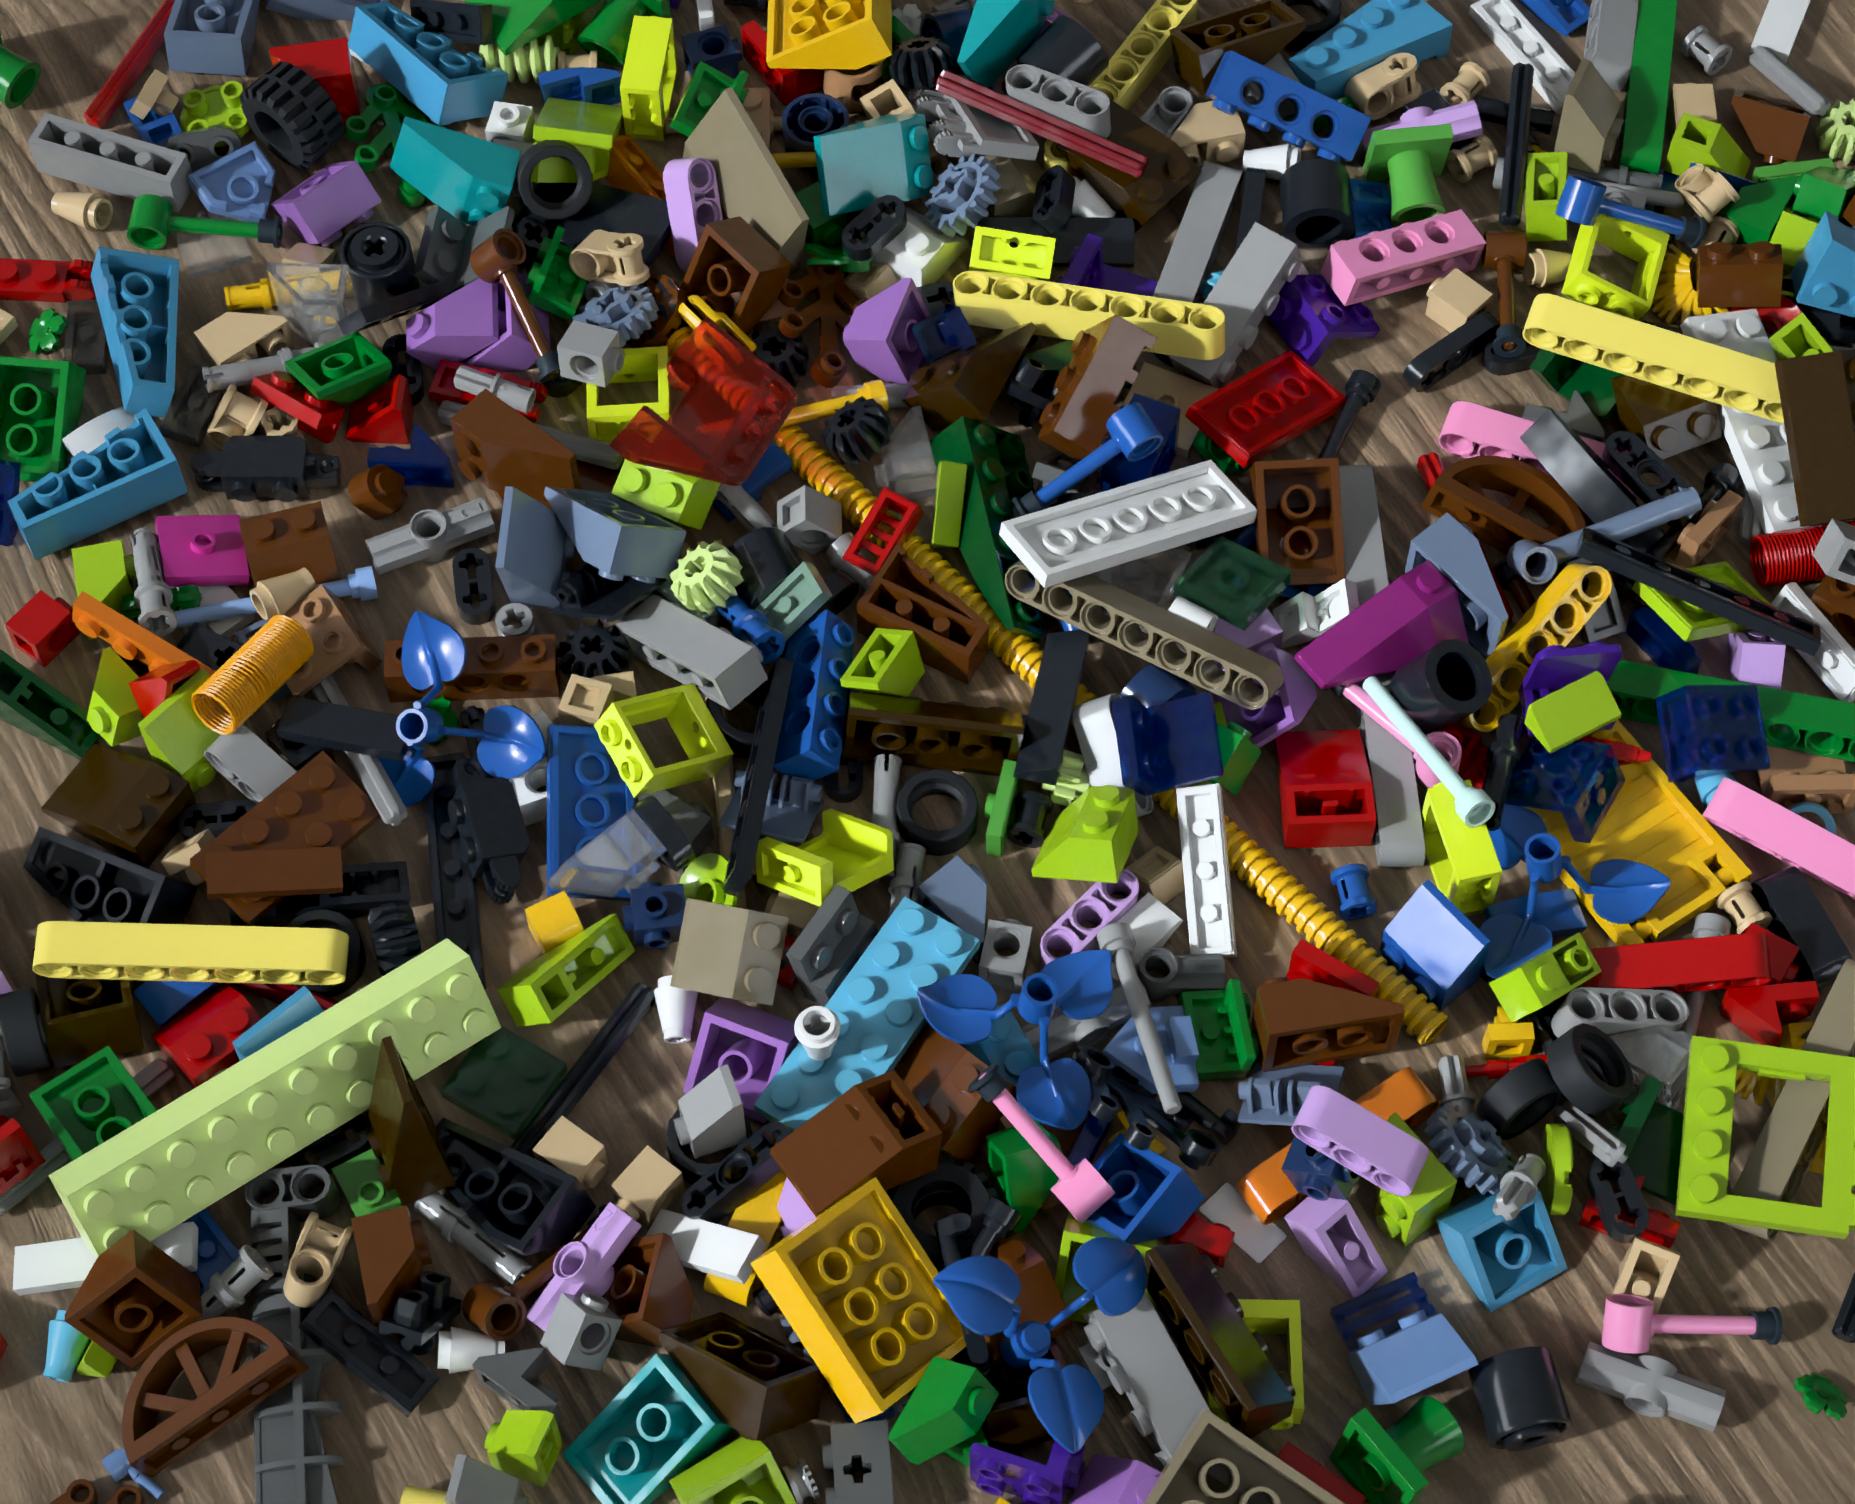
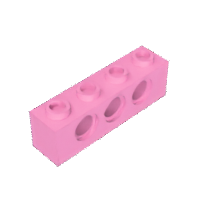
(1402, 257)

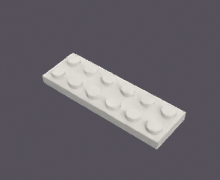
(1755, 442)
(1127, 523)

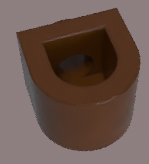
(378, 491)

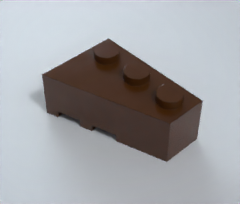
(909, 599)

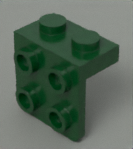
(1567, 374)
(1651, 1140)

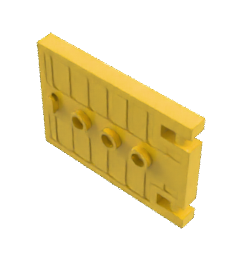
(1657, 828)

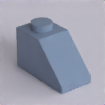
(958, 896)

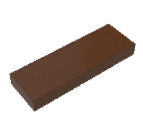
(273, 872)

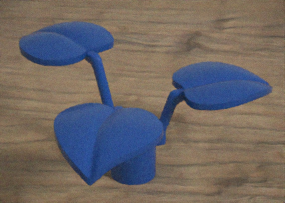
(510, 736)
(1621, 889)
(1078, 983)
(983, 1298)

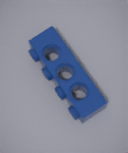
(1345, 123)
(815, 700)

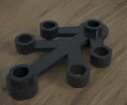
(1141, 1107)

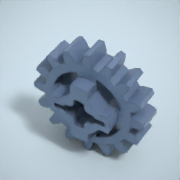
(962, 195)
(622, 311)
(1469, 1148)

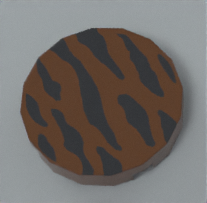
(668, 298)

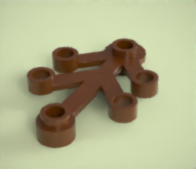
(826, 283)

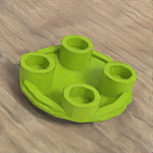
(215, 107)

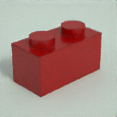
(1207, 1238)

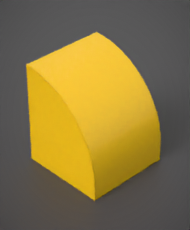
(553, 921)

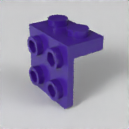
(1088, 270)
(1313, 316)
(1560, 666)
(1032, 1481)

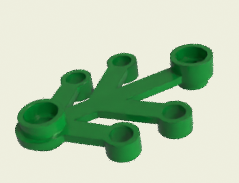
(386, 104)

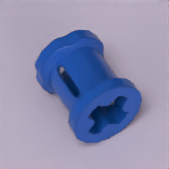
(1354, 892)

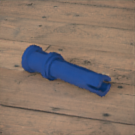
(753, 627)

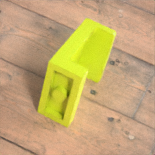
(845, 854)

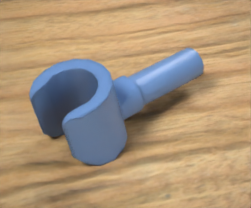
(118, 1467)

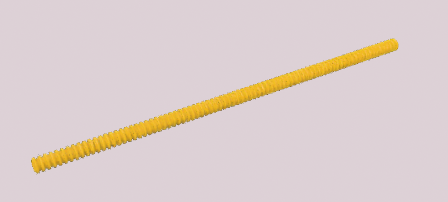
(1025, 659)

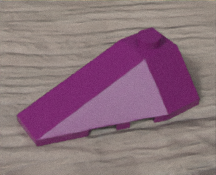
(1387, 630)

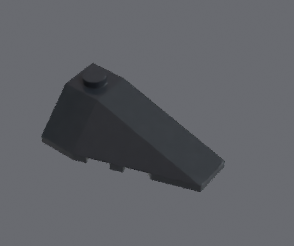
(103, 885)
(512, 1194)

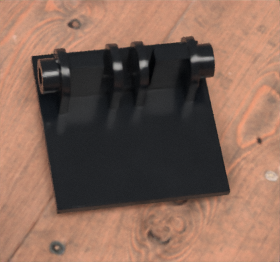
(594, 596)

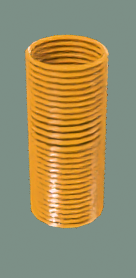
(252, 674)

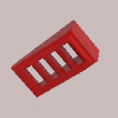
(886, 501)

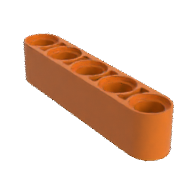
(1269, 1189)

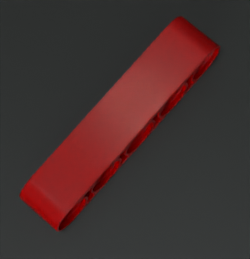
(1684, 964)

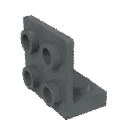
(449, 242)

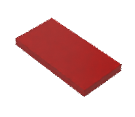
(1266, 408)

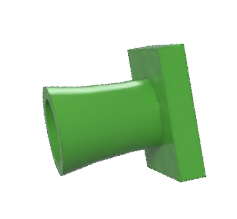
(1410, 162)

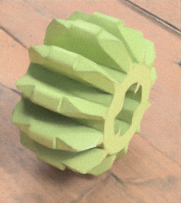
(1837, 131)
(706, 577)

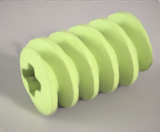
(524, 61)

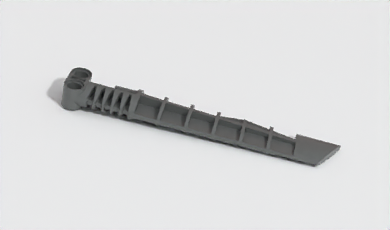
(287, 1435)

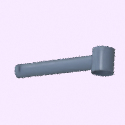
(1619, 527)

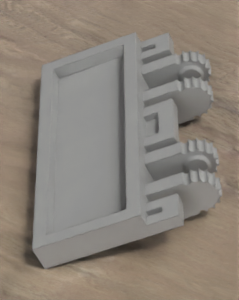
(965, 130)

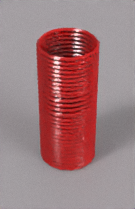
(1787, 556)

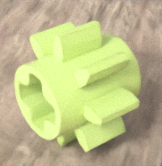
(1071, 781)

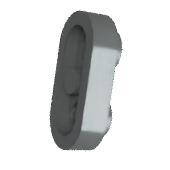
(201, 144)

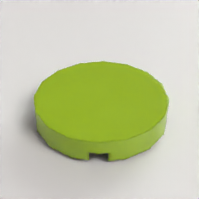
(1558, 1158)

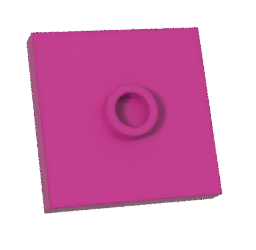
(202, 550)

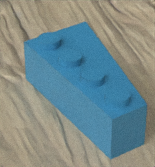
(1368, 39)
(425, 65)
(1827, 268)
(140, 324)
(99, 488)

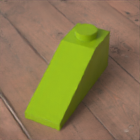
(565, 973)

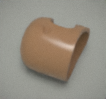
(851, 85)

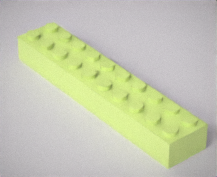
(274, 1101)

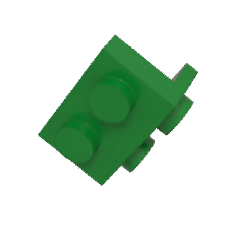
(701, 94)
(554, 282)
(1221, 1031)

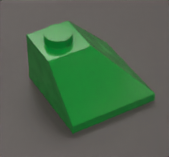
(341, 369)

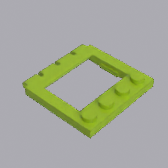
(1709, 1132)

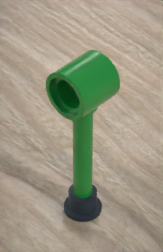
(153, 222)

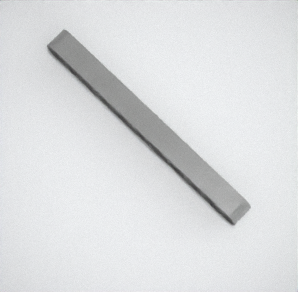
(1390, 763)

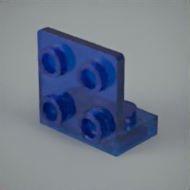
(1712, 730)
(1167, 743)
(1574, 780)

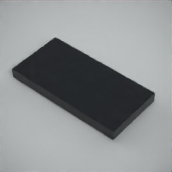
(610, 211)

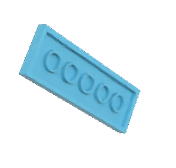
(875, 1013)

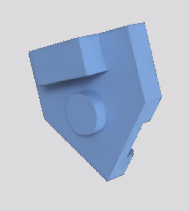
(236, 184)
(1177, 1042)

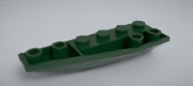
(993, 478)

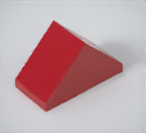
(382, 414)
(160, 683)

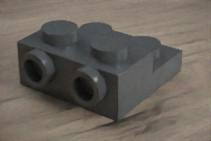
(830, 945)

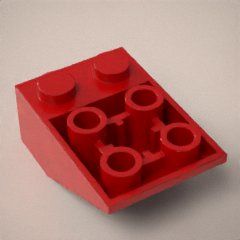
(1324, 789)

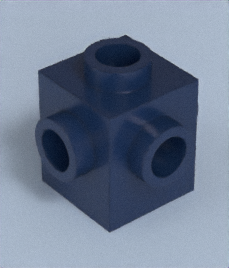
(655, 914)
(1316, 1173)

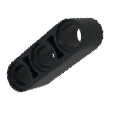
(1804, 923)

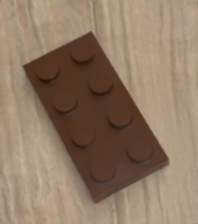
(308, 810)

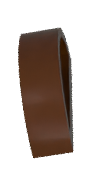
(1461, 495)
(235, 1391)

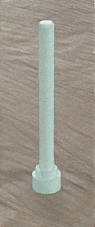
(1471, 804)

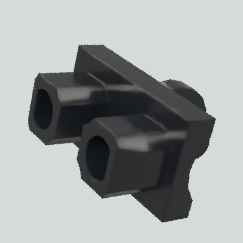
(1028, 392)
(421, 1313)

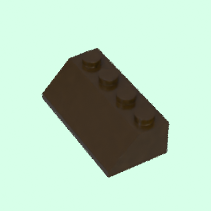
(1820, 433)
(931, 733)
(1217, 1339)

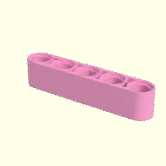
(1482, 431)
(1783, 835)

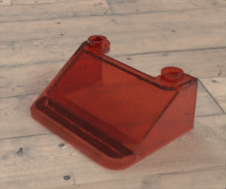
(723, 419)

